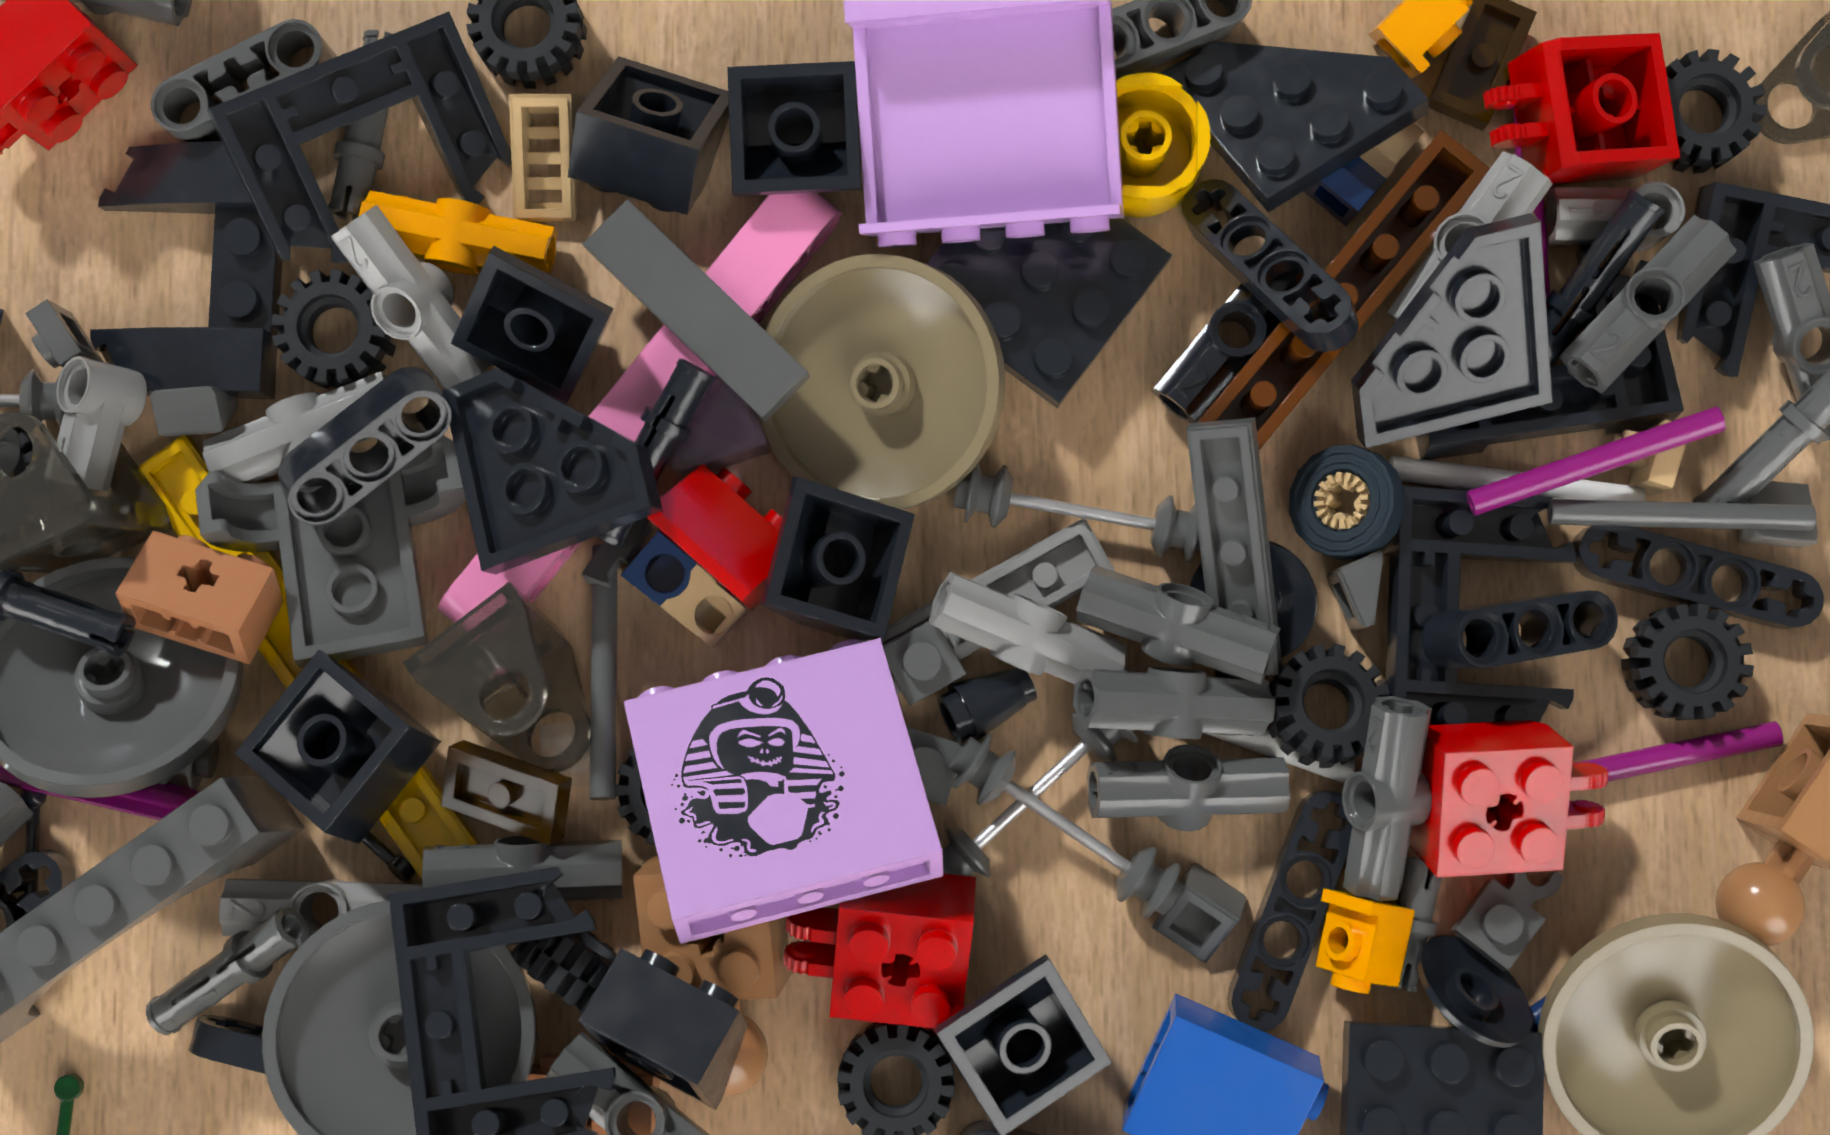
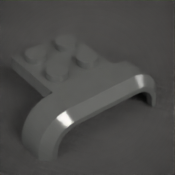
(348, 580)

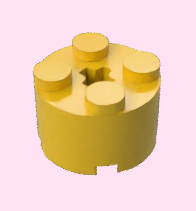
(1174, 132)

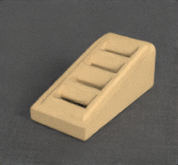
(521, 132)

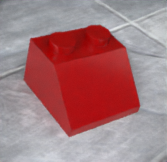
(721, 530)

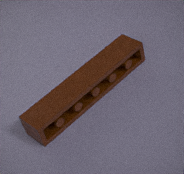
(1367, 270)

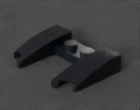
(417, 63)
(1756, 226)
(245, 276)
(1633, 402)
(1426, 581)
(433, 946)

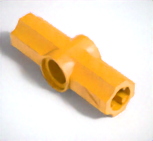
(462, 233)

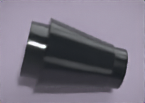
(985, 702)

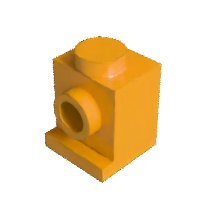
(1419, 28)
(1363, 941)

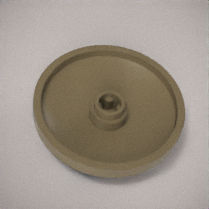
(897, 382)
(1676, 1031)

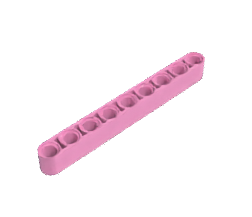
(754, 274)

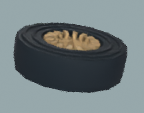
(1316, 497)

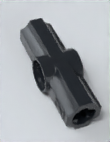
(1210, 364)

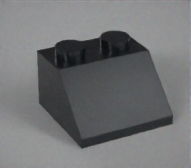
(794, 128)
(648, 135)
(531, 325)
(837, 561)
(337, 748)
(667, 1025)
(1022, 1045)

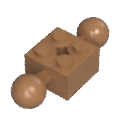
(1793, 814)
(740, 961)

